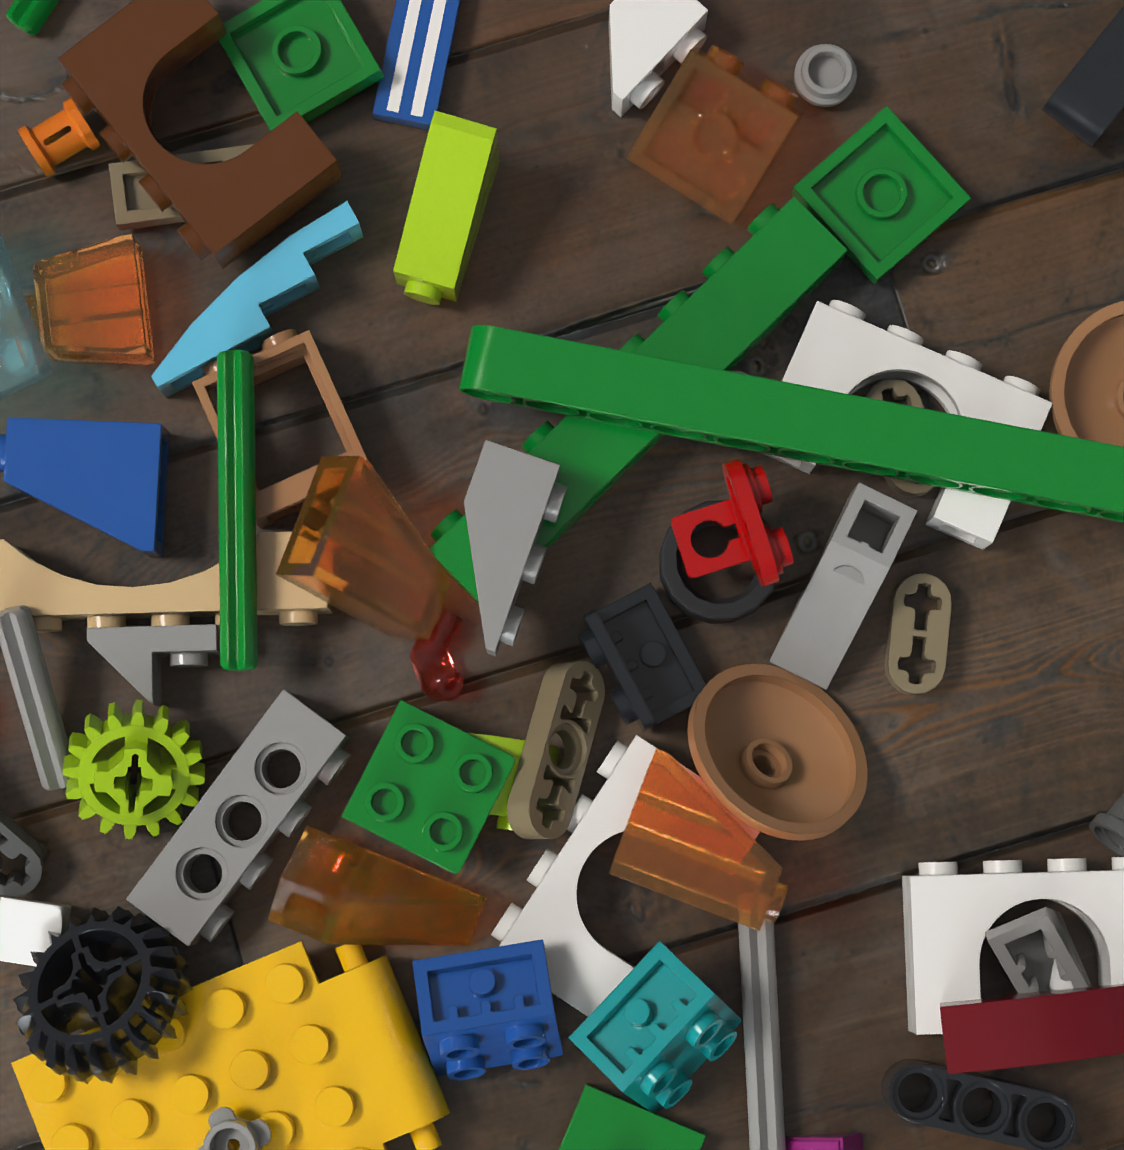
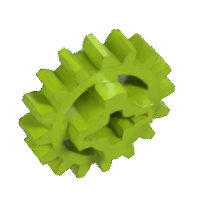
(103, 767)

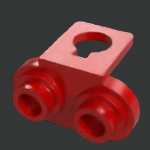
(756, 542)

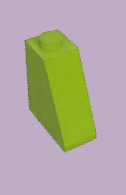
(446, 208)

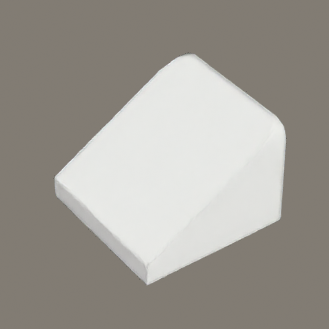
(26, 927)

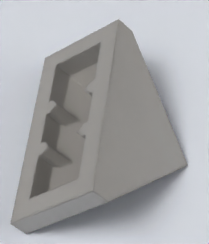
(1038, 953)

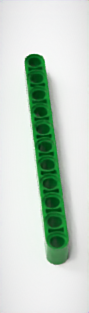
(795, 421)

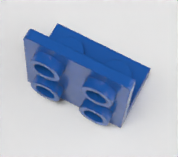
(487, 1010)

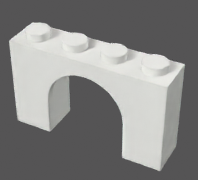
(847, 353)
(952, 912)
(578, 965)

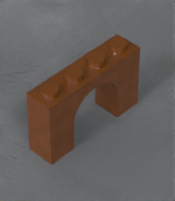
(222, 203)

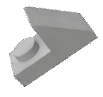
(138, 651)

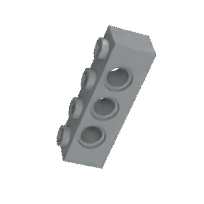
(167, 888)

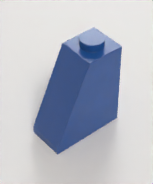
(95, 473)

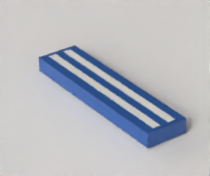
(416, 61)

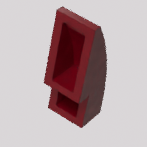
(1033, 1028)

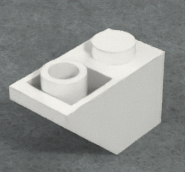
(645, 42)

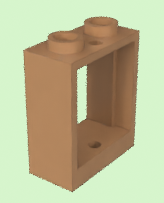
(280, 354)

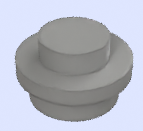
(825, 75)

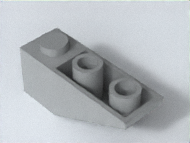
(504, 519)
(842, 585)

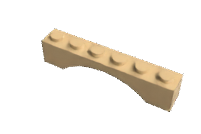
(64, 598)

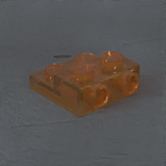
(716, 132)

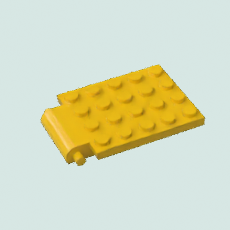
(274, 1044)

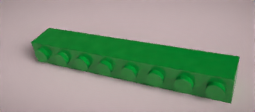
(712, 328)

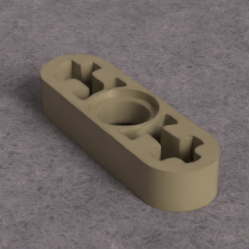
(574, 718)

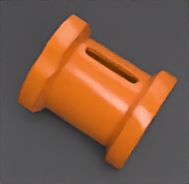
(63, 148)

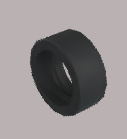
(691, 601)

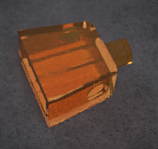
(94, 304)

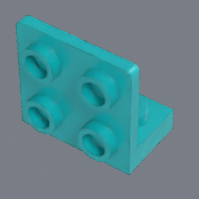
(657, 1030)

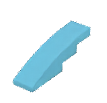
(239, 313)

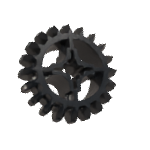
(70, 988)

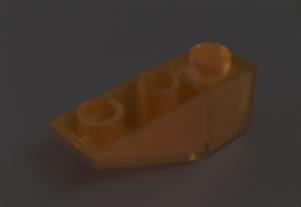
(368, 899)

